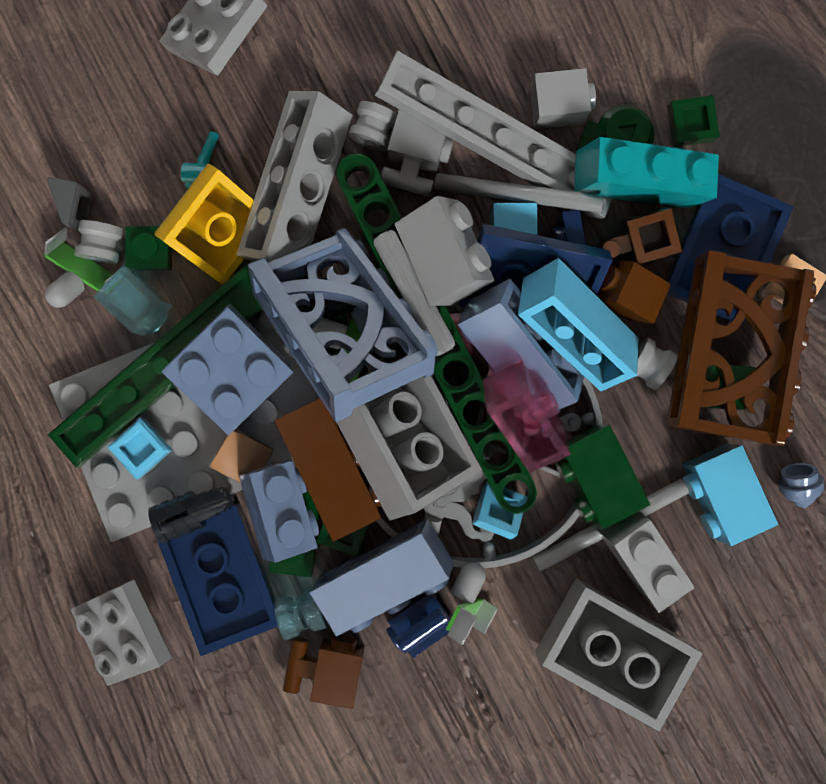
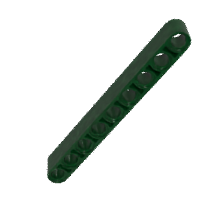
(376, 196)

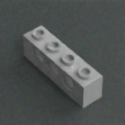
(295, 177)

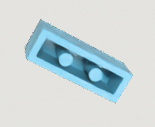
(578, 325)

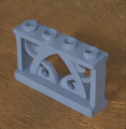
(363, 287)

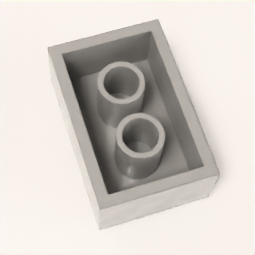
(409, 447)
(617, 654)

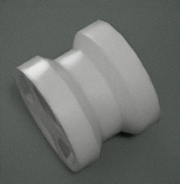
(373, 126)
(98, 241)
(654, 363)

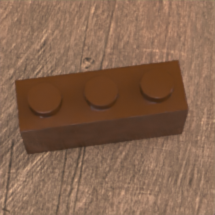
(329, 470)

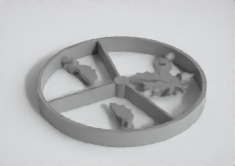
(447, 507)

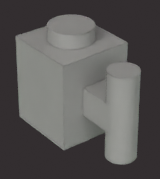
(417, 149)

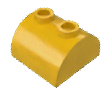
(209, 224)

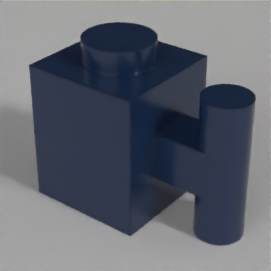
(419, 624)

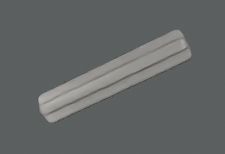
(403, 274)

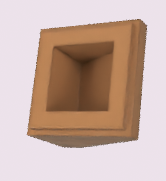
(240, 455)

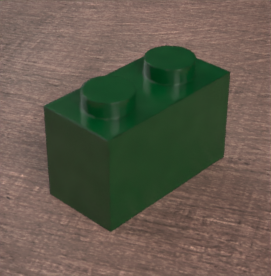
(601, 477)

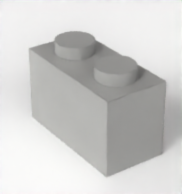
(445, 251)
(647, 560)

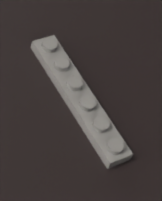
(478, 126)

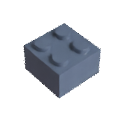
(228, 369)

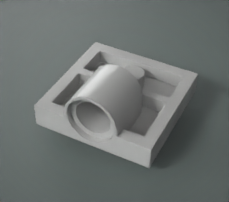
(211, 31)
(121, 633)

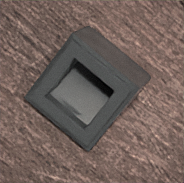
(71, 201)

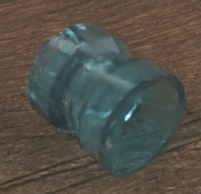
(298, 615)

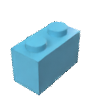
(728, 495)

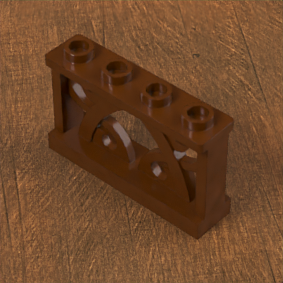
(782, 348)

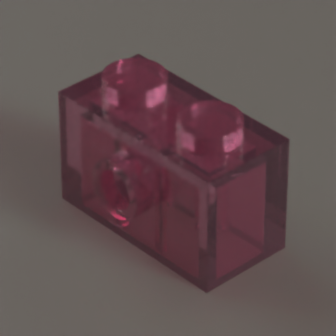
(526, 416)

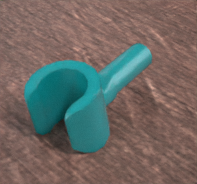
(190, 171)

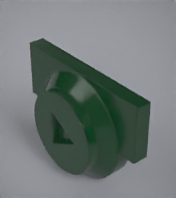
(620, 123)

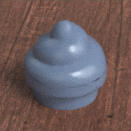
(801, 483)

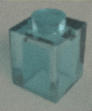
(134, 302)

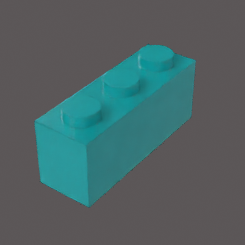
(646, 173)

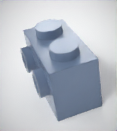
(279, 511)

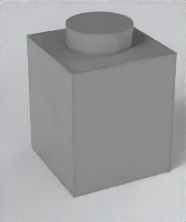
(561, 98)

